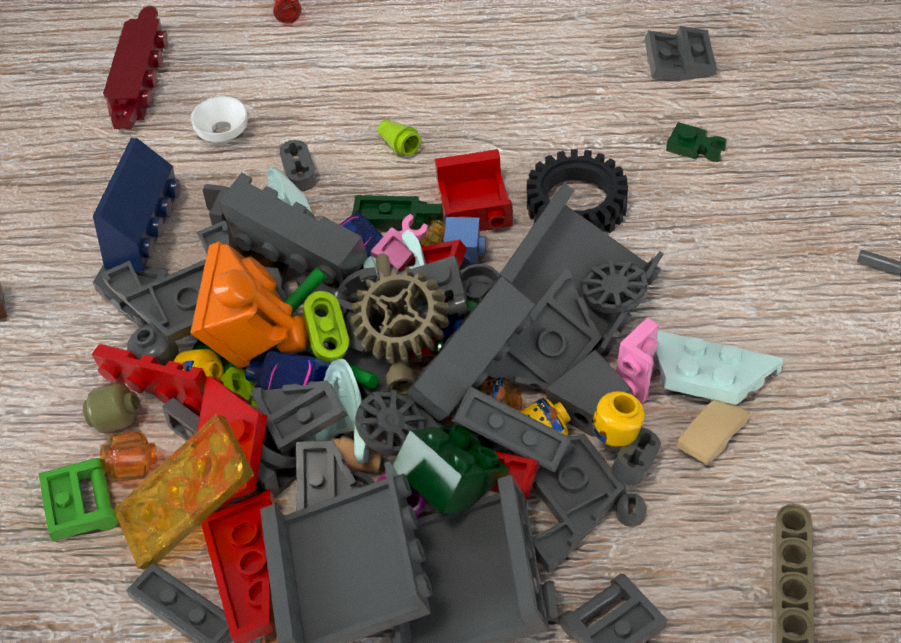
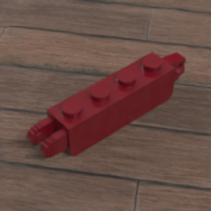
(135, 68)

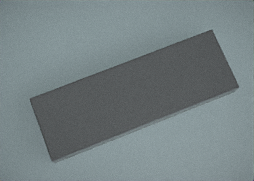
(511, 429)
(180, 606)

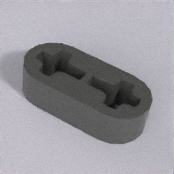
(302, 164)
(640, 458)

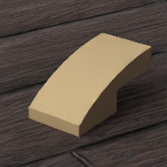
(711, 430)

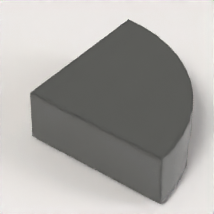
(356, 282)

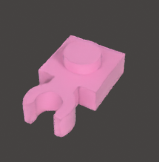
(392, 244)

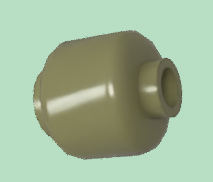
(111, 408)

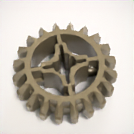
(379, 299)

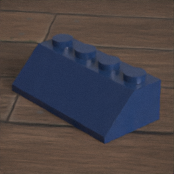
(135, 206)

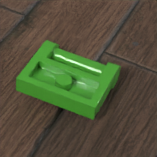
(65, 501)

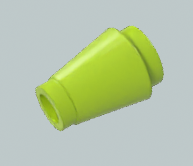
(400, 137)

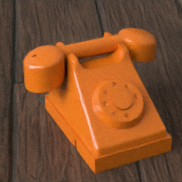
(242, 311)

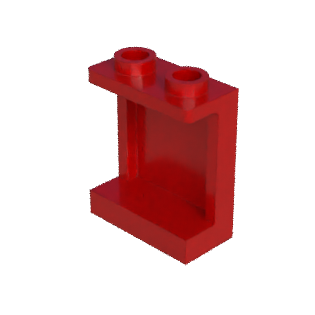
(474, 188)

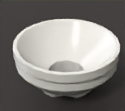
(218, 113)

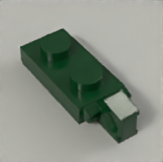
(391, 210)

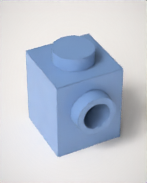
(468, 231)

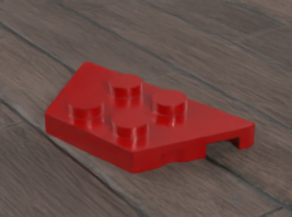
(245, 421)

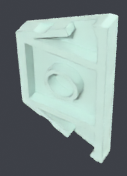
(711, 368)

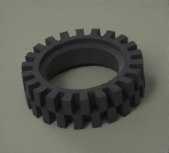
(580, 168)

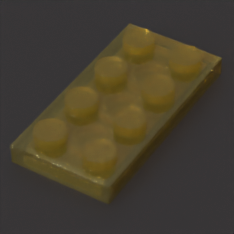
(183, 492)

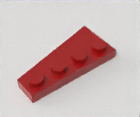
(152, 377)
(241, 567)

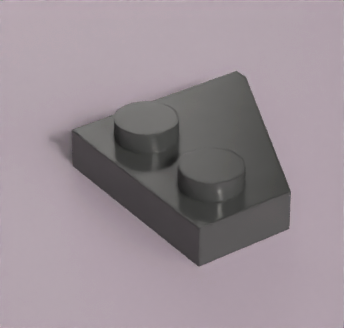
(320, 473)

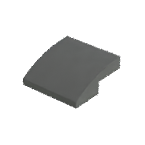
(680, 55)

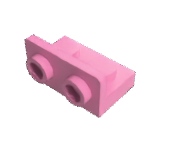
(637, 358)

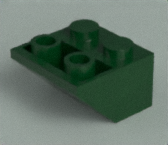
(449, 467)

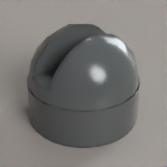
(622, 505)

